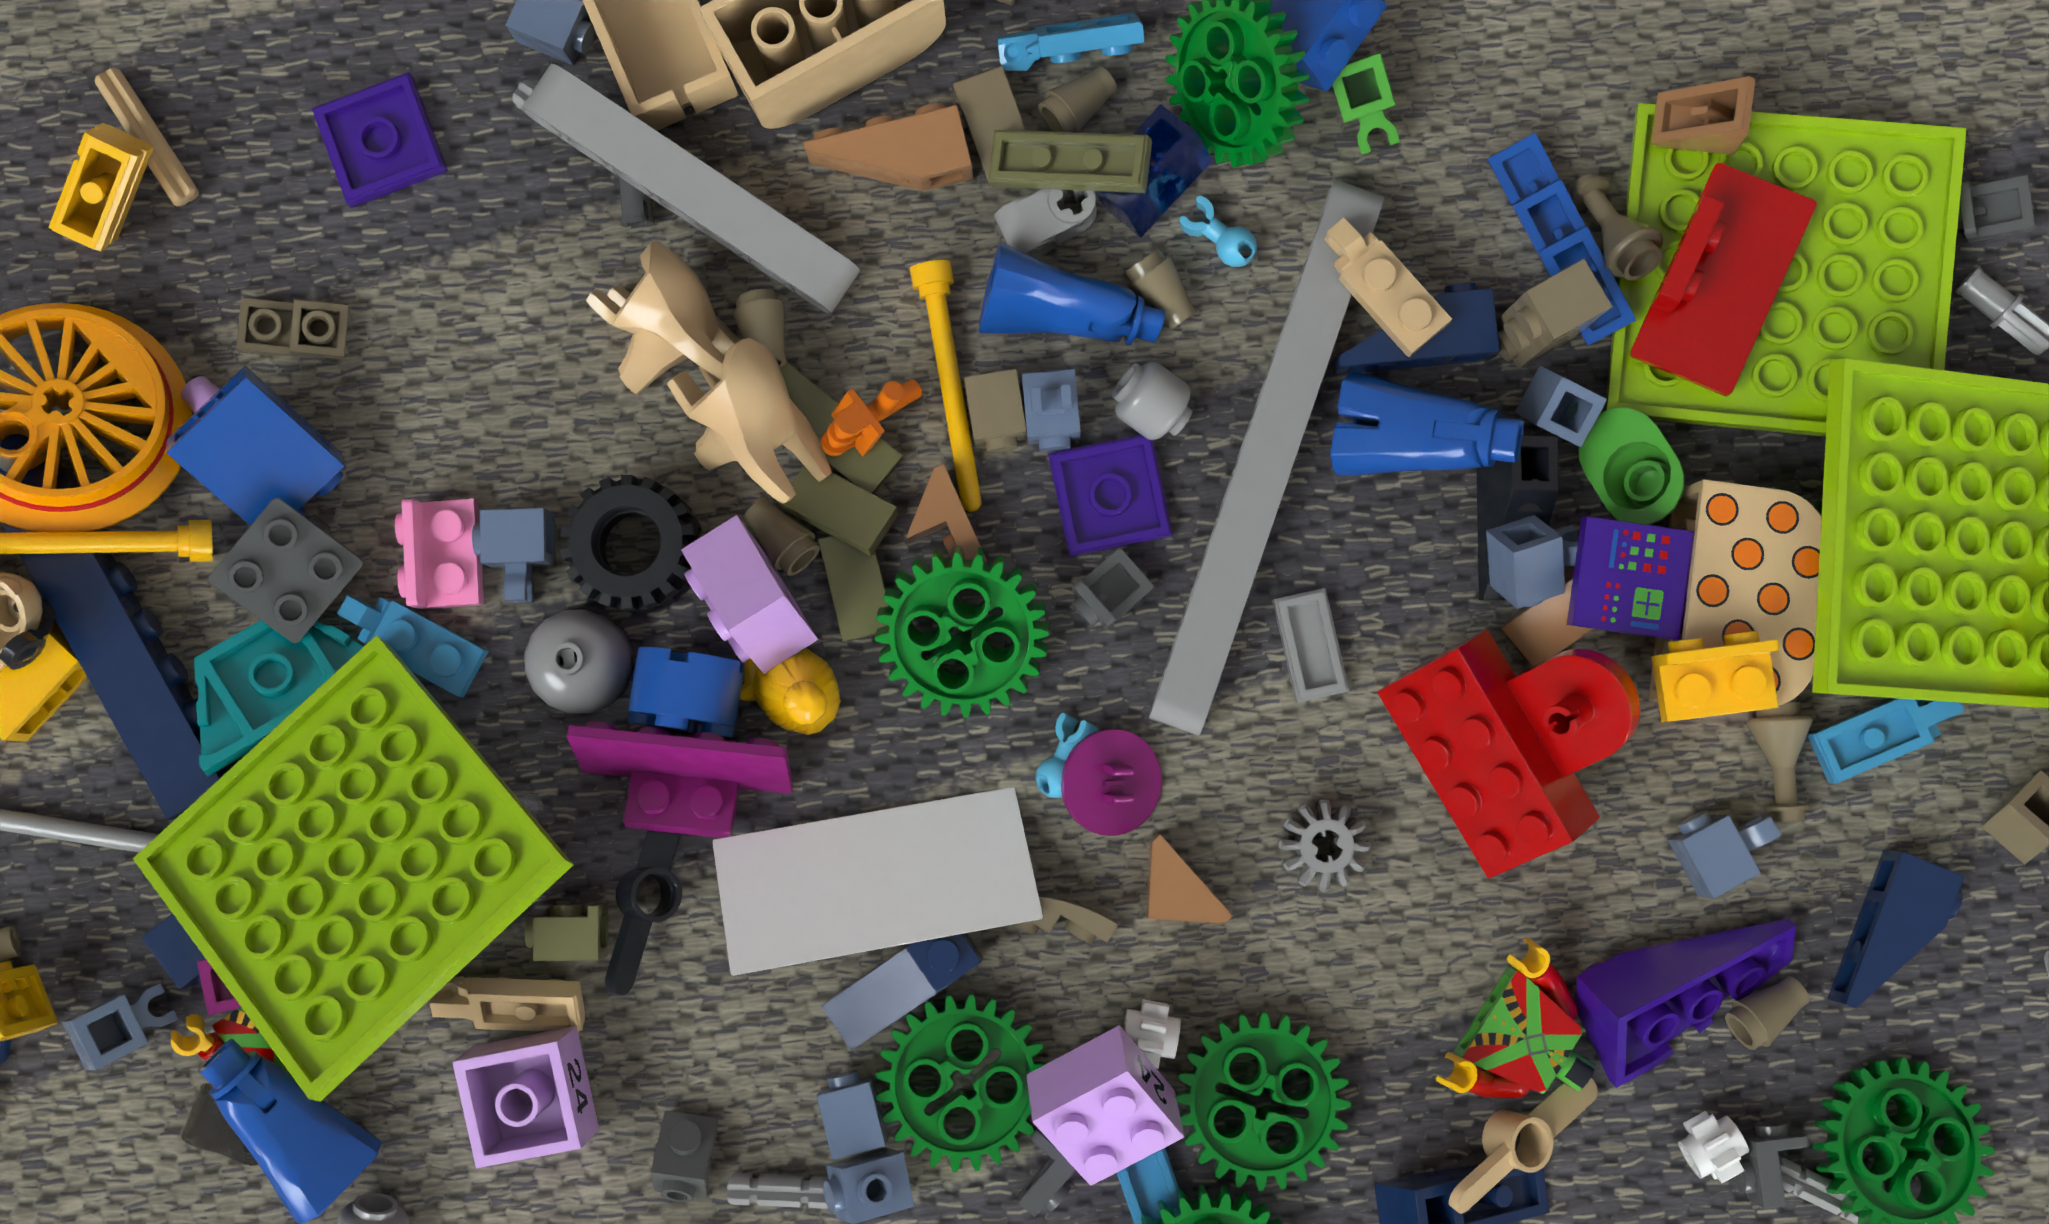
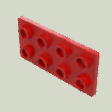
(1722, 279)

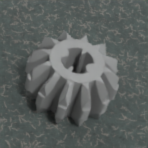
(1306, 851)

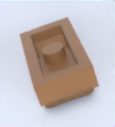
(943, 509)

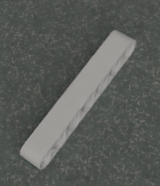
(690, 188)

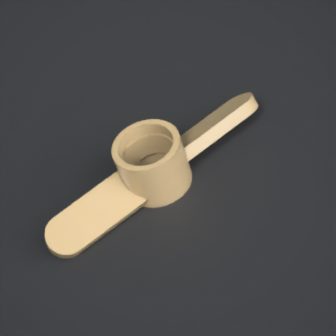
(1535, 1143)

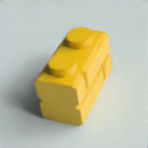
(101, 186)

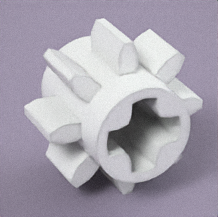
(1153, 1030)
(1713, 1147)

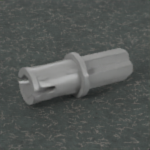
(2005, 310)

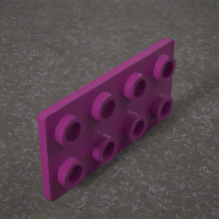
(679, 780)

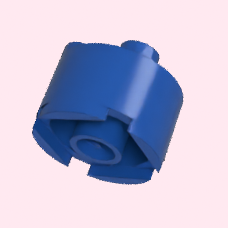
(685, 691)

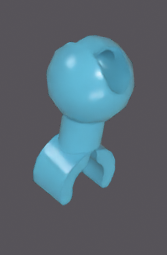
(1228, 240)
(1049, 772)

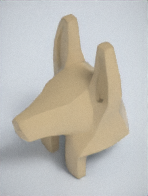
(667, 318)
(749, 418)

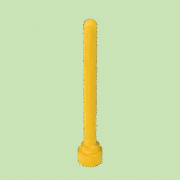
(933, 283)
(189, 541)

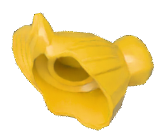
(796, 693)

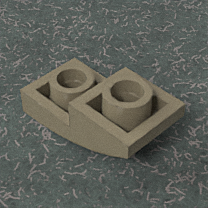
(987, 107)
(292, 329)
(1082, 922)

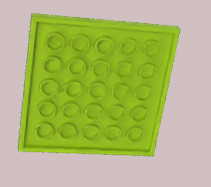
(1860, 286)
(1934, 537)
(350, 867)

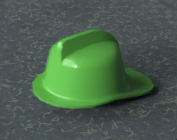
(1632, 466)

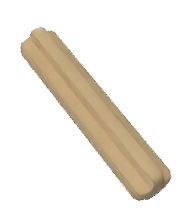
(140, 125)

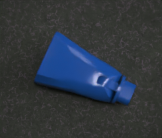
(1040, 298)
(1416, 430)
(298, 1142)

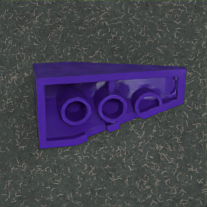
(1659, 991)

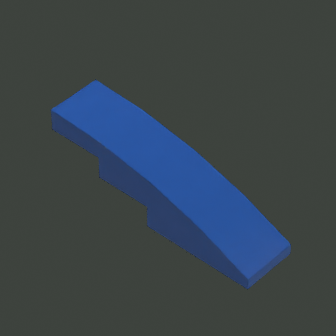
(1556, 225)

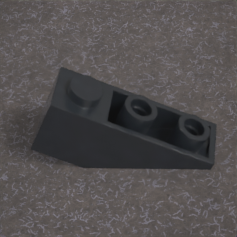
(1515, 492)

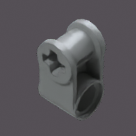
(1041, 221)

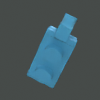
(1068, 39)
(419, 641)
(1878, 735)

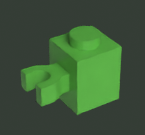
(1363, 93)

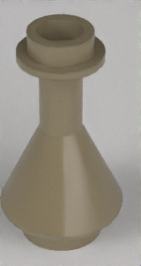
(1628, 245)
(1781, 738)

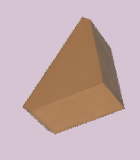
(1704, 116)
(1176, 890)

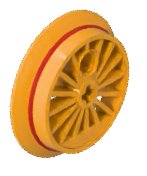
(146, 374)

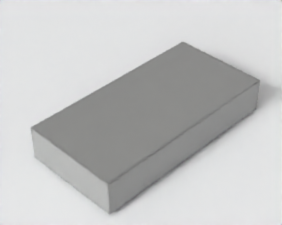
(1310, 645)

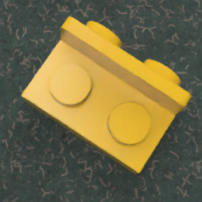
(1717, 679)
(23, 1002)

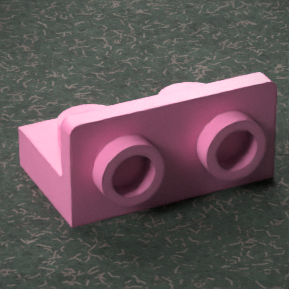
(439, 554)

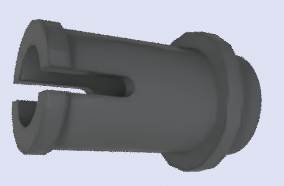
(635, 206)

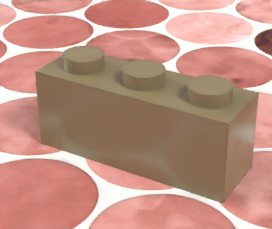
(1551, 314)

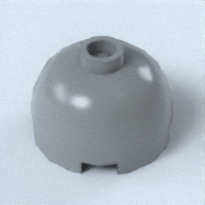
(584, 681)

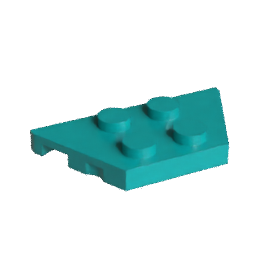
(258, 682)

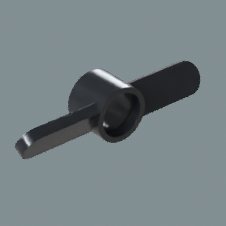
(655, 860)

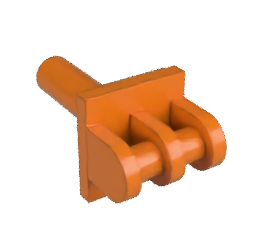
(859, 423)

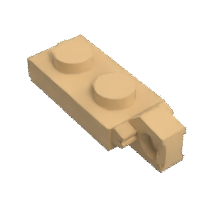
(1385, 288)
(511, 1003)

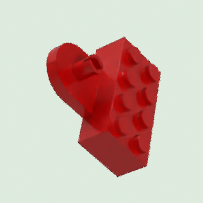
(1510, 744)

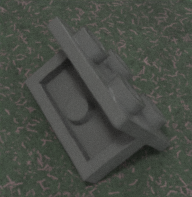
(286, 569)

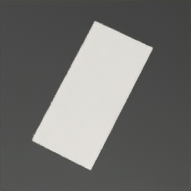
(874, 880)

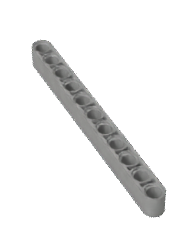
(1261, 471)

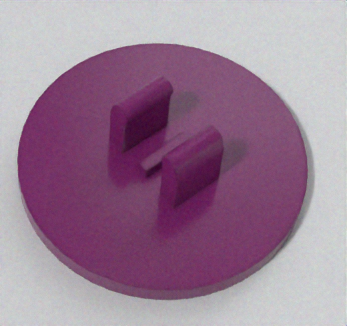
(1111, 782)

